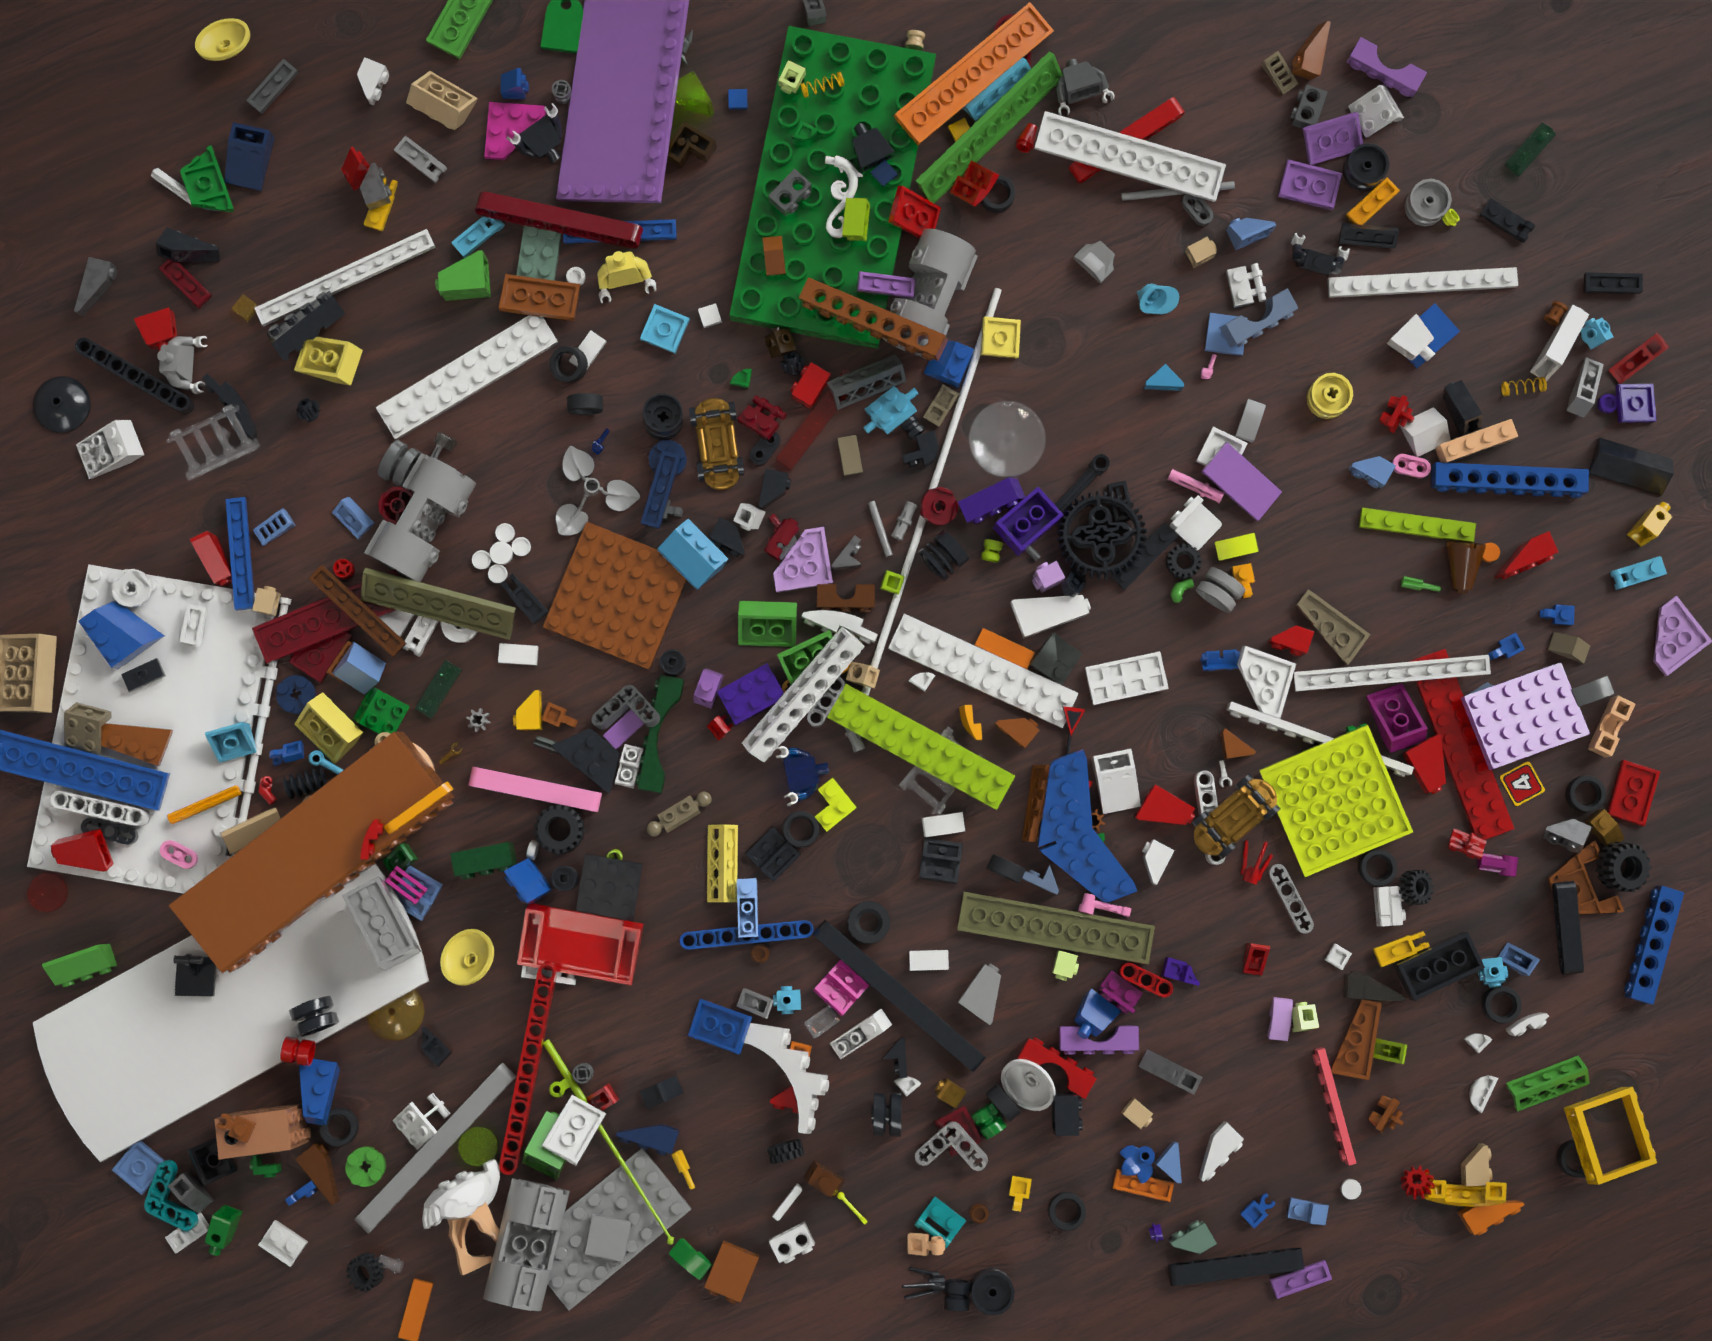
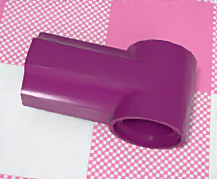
(1502, 864)

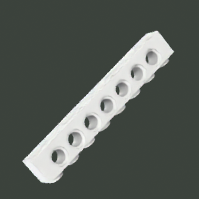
(803, 694)

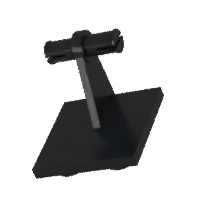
(194, 976)

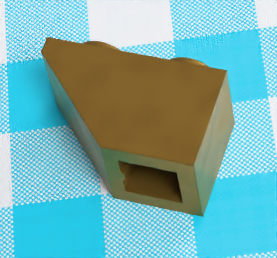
(949, 1092)

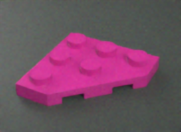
(504, 119)

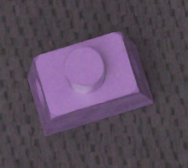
(707, 688)

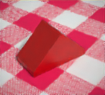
(1255, 958)
(603, 1098)

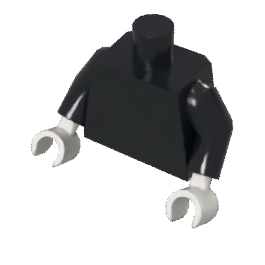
(540, 137)
(1317, 261)

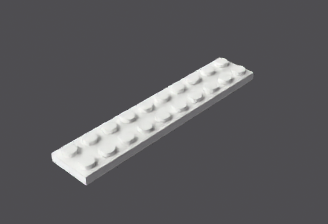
(1129, 156)
(466, 375)
(982, 670)

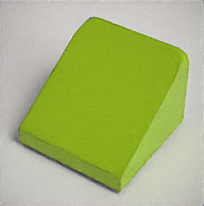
(892, 582)

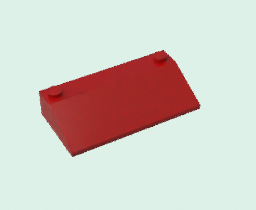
(580, 943)

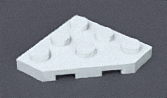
(1266, 679)

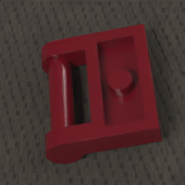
(963, 1118)

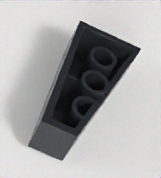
(304, 324)

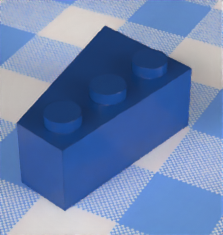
(318, 1089)

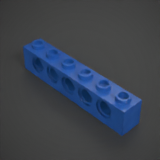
(1662, 937)

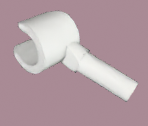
(1224, 774)

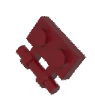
(759, 422)

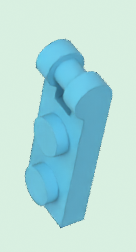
(476, 235)
(1639, 572)

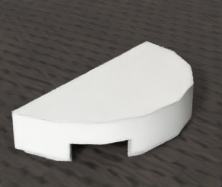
(1481, 1091)

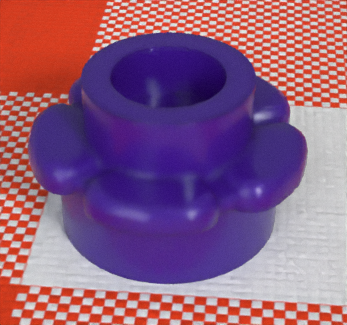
(1156, 1232)

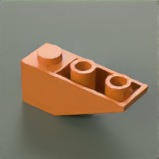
(1480, 1218)

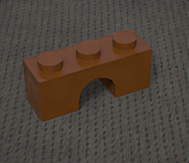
(862, 600)

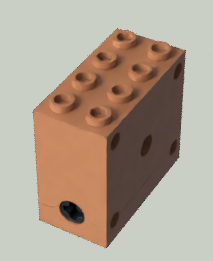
(275, 1130)

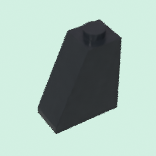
(1462, 408)

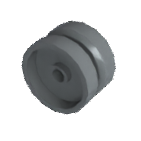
(398, 463)

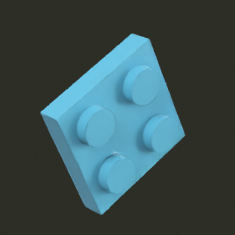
(664, 329)

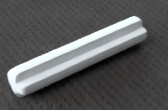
(171, 184)

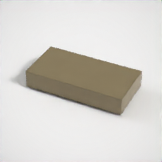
(850, 455)

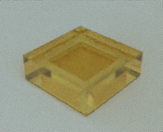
(244, 307)

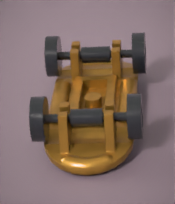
(717, 443)
(1235, 817)

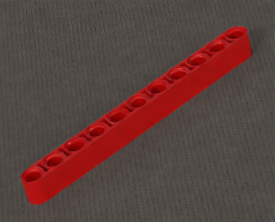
(524, 1077)

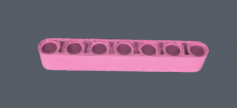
(535, 789)

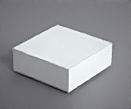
(709, 315)
(1338, 956)

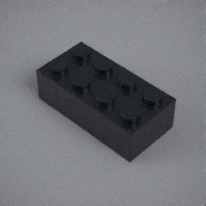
(1438, 966)

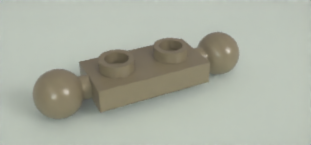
(678, 814)

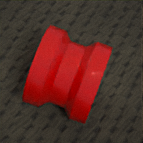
(341, 566)

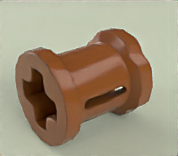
(1557, 307)

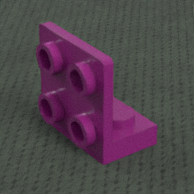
(1120, 991)

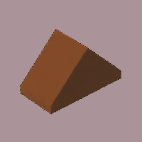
(774, 255)
(1233, 746)

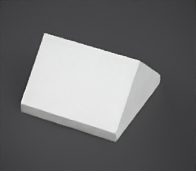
(1426, 432)

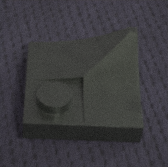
(1056, 659)

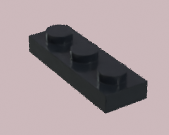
(1368, 235)
(1613, 283)

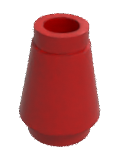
(1027, 138)

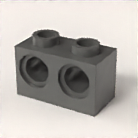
(1312, 109)
(786, 189)

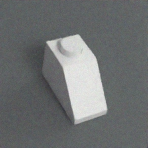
(1156, 859)

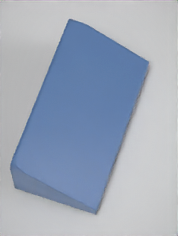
(353, 517)

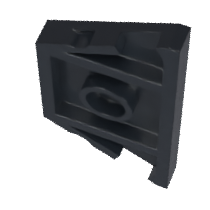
(590, 756)

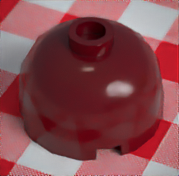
(393, 503)

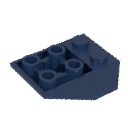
(248, 156)

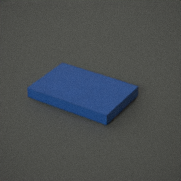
(1441, 329)
(720, 1026)

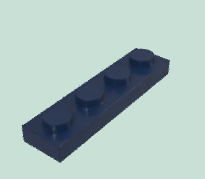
(660, 489)

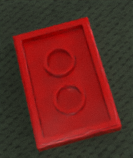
(913, 212)
(1633, 793)

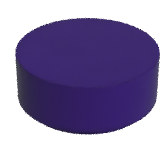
(1607, 403)

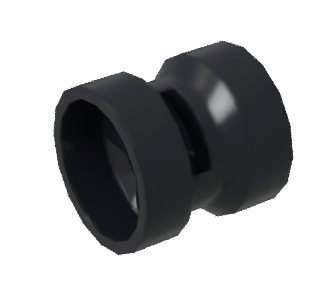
(912, 427)

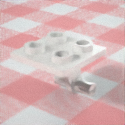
(414, 1123)

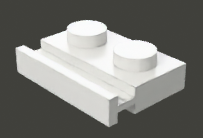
(283, 1243)

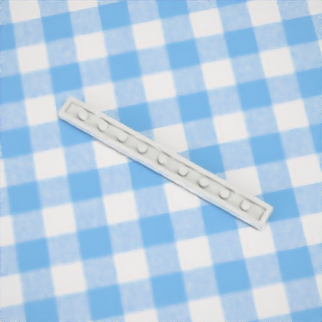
(345, 276)
(1422, 282)
(1392, 673)
(1309, 736)

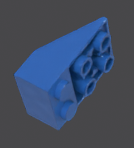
(528, 881)

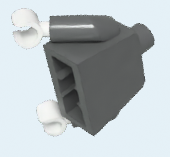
(1079, 83)

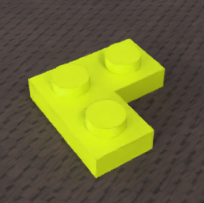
(838, 807)

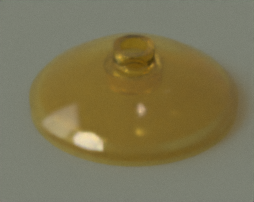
(405, 1021)

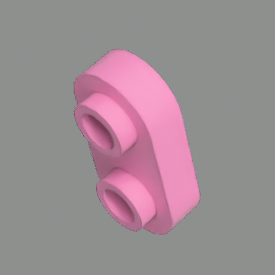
(1410, 466)
(179, 855)

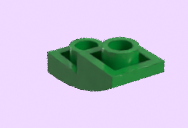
(689, 1259)

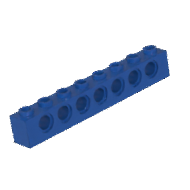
(1577, 477)

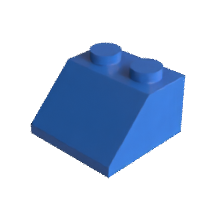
(951, 364)

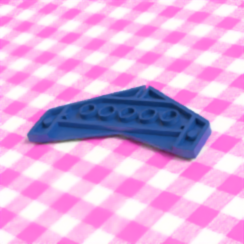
(1069, 823)

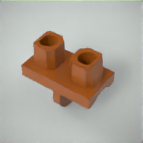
(1382, 1121)

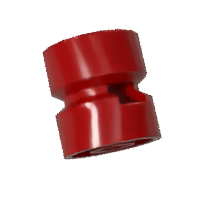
(294, 1050)

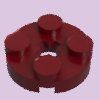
(947, 500)

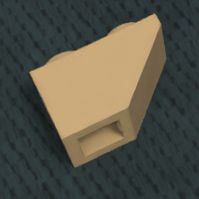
(1475, 1167)

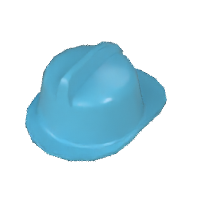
(1157, 299)

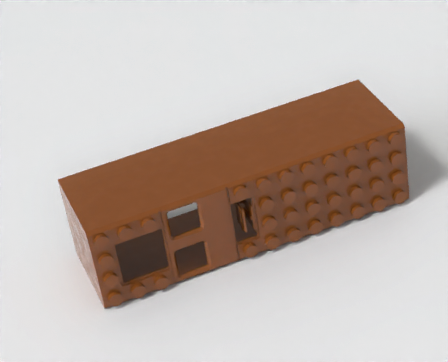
(308, 853)

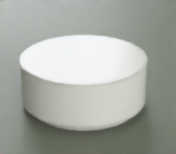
(576, 275)
(532, 850)
(1350, 1189)

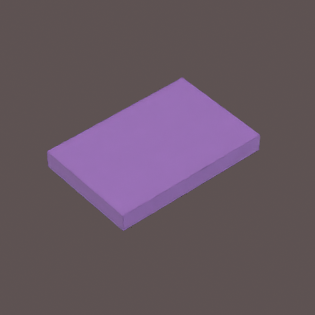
(1332, 138)
(1310, 184)

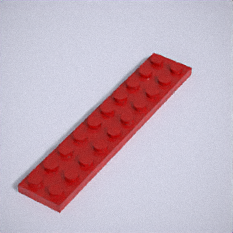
(1463, 755)

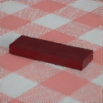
(185, 282)

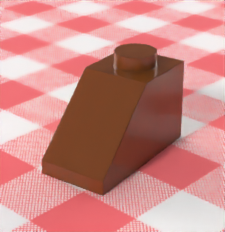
(1019, 730)

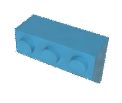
(692, 554)

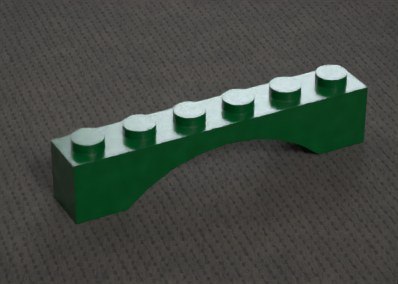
(652, 774)

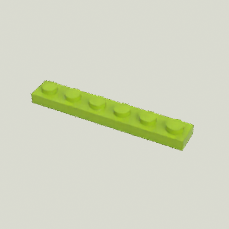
(1417, 525)

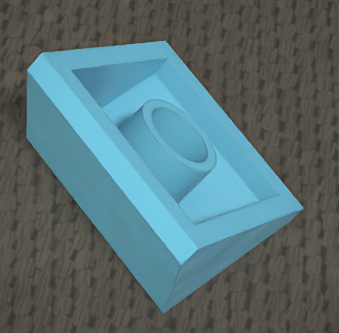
(231, 741)

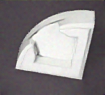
(922, 680)
(1478, 1041)
(907, 1084)

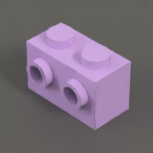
(1047, 576)

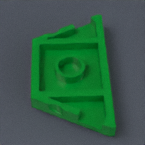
(205, 183)

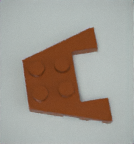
(1575, 870)

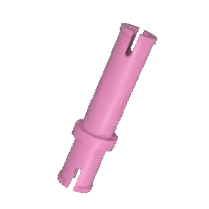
(1196, 486)

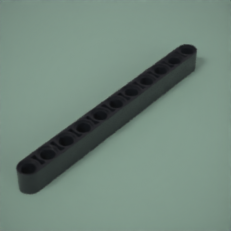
(899, 995)

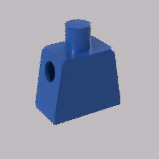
(1094, 1014)

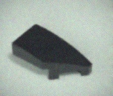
(434, 1047)

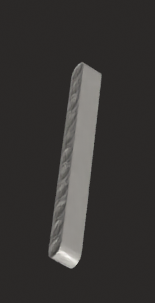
(435, 1148)

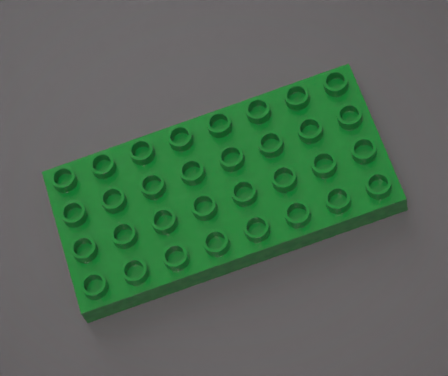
(876, 86)

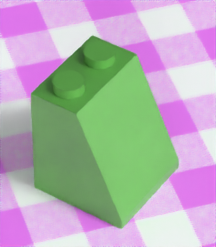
(465, 279)
(540, 1158)

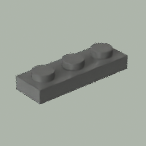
(272, 86)

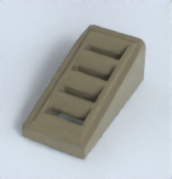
(1274, 76)

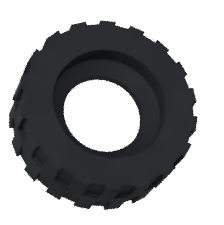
(883, 922)

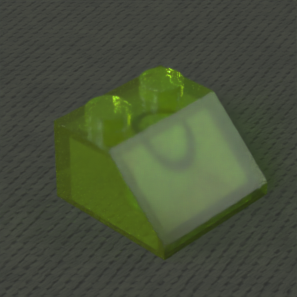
(693, 95)

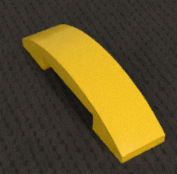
(1470, 1196)

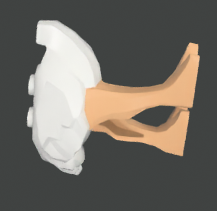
(459, 1202)

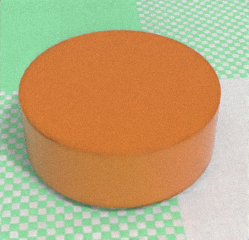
(1491, 552)

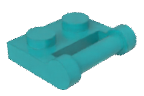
(944, 1217)

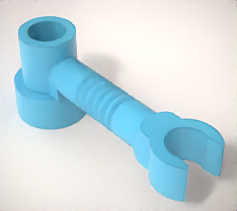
(323, 762)

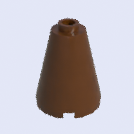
(1464, 564)

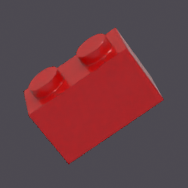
(810, 385)

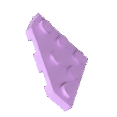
(805, 563)
(1677, 636)

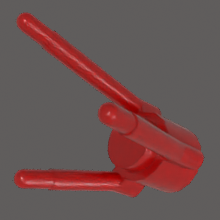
(1254, 874)

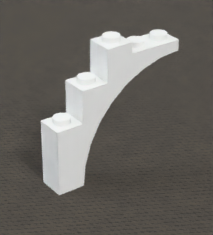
(794, 1063)

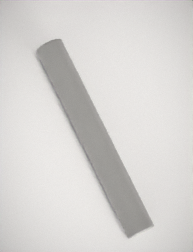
(880, 529)

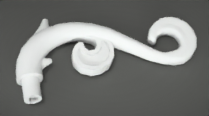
(853, 174)

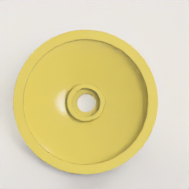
(222, 39)
(460, 953)

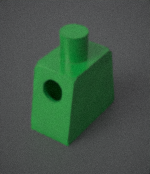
(222, 1228)

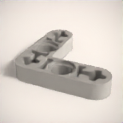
(955, 1141)

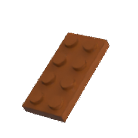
(539, 297)

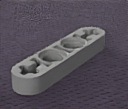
(1292, 897)

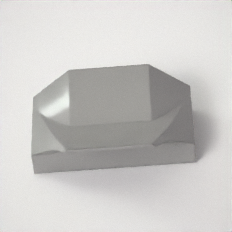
(1096, 260)

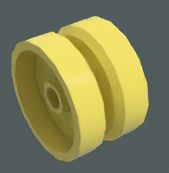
(1337, 403)

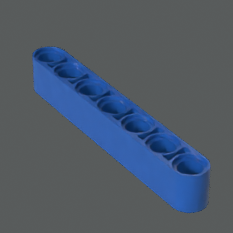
(718, 940)

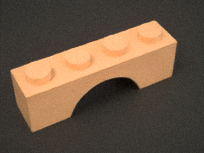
(1476, 441)

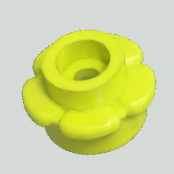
(1450, 218)

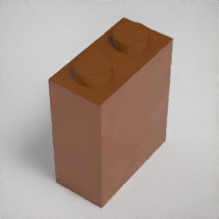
(731, 1272)

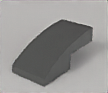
(1592, 691)

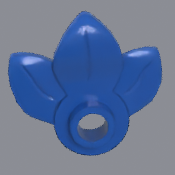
(1135, 1164)

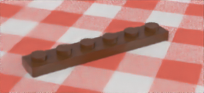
(357, 611)

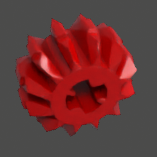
(1417, 1189)

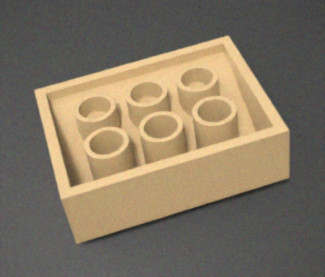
(27, 672)

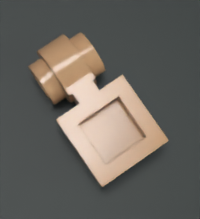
(920, 1245)

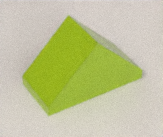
(1390, 1051)

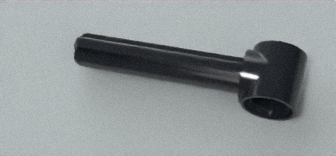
(1083, 482)

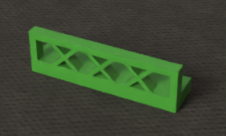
(1548, 1080)

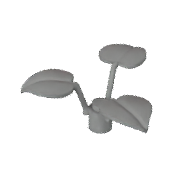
(578, 465)

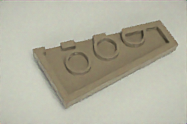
(1336, 629)

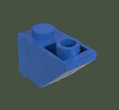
(514, 85)

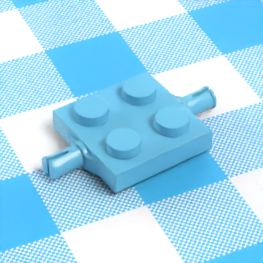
(890, 410)

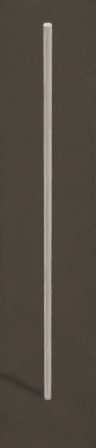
(934, 483)

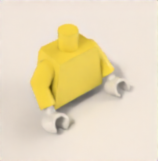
(623, 270)

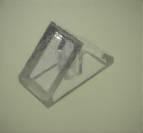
(821, 1021)

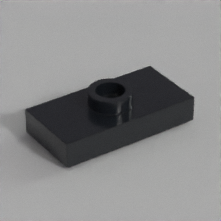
(143, 675)

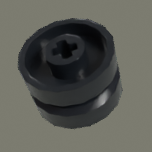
(1366, 167)
(314, 1016)
(886, 1114)
(990, 1279)

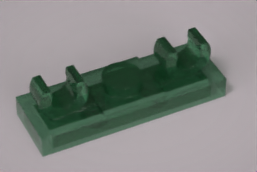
(1530, 149)
(438, 689)

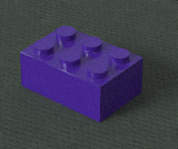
(1028, 521)
(751, 694)

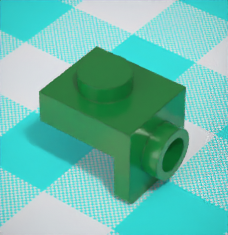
(268, 1170)

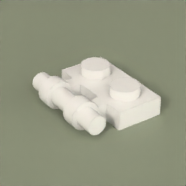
(1240, 286)

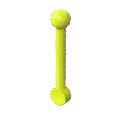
(841, 1196)

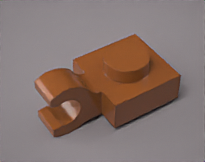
(557, 715)

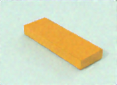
(1372, 202)

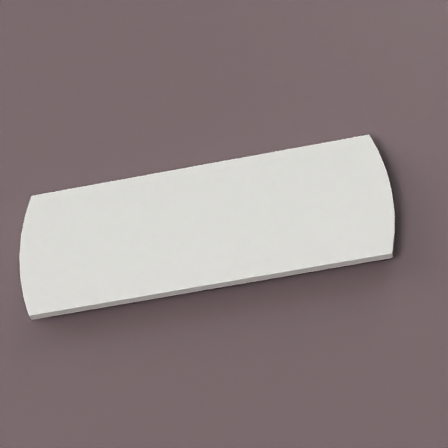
(144, 1058)

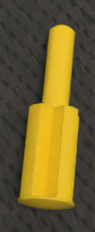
(683, 1166)

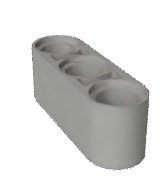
(824, 711)

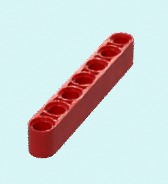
(1142, 129)

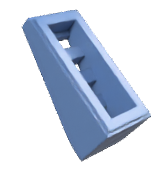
(283, 528)

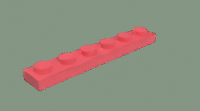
(1335, 1115)

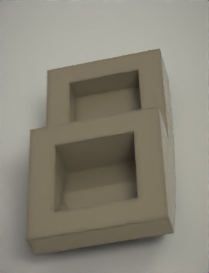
(941, 405)

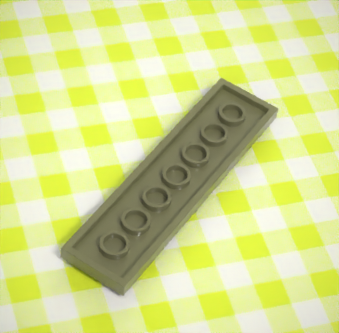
(437, 603)

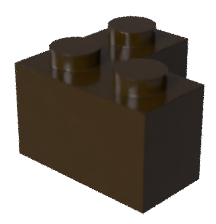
(690, 141)

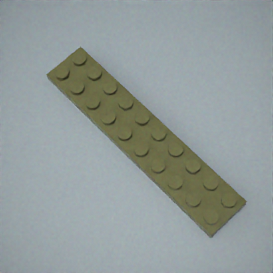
(1056, 928)

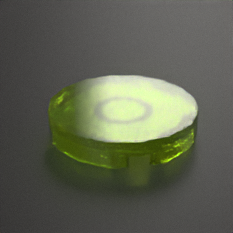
(478, 1146)

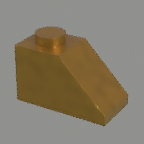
(1604, 827)

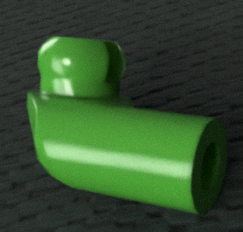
(1178, 589)

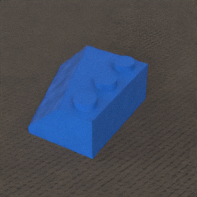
(119, 633)

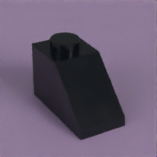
(773, 487)

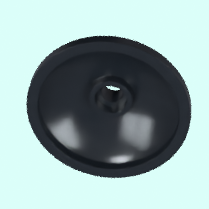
(71, 410)

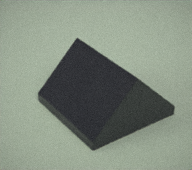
(208, 1164)

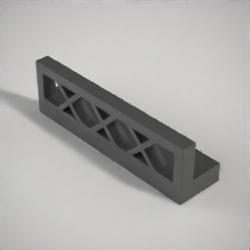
(866, 378)

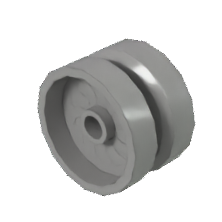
(1427, 202)
(1220, 590)

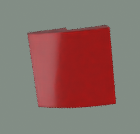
(974, 184)

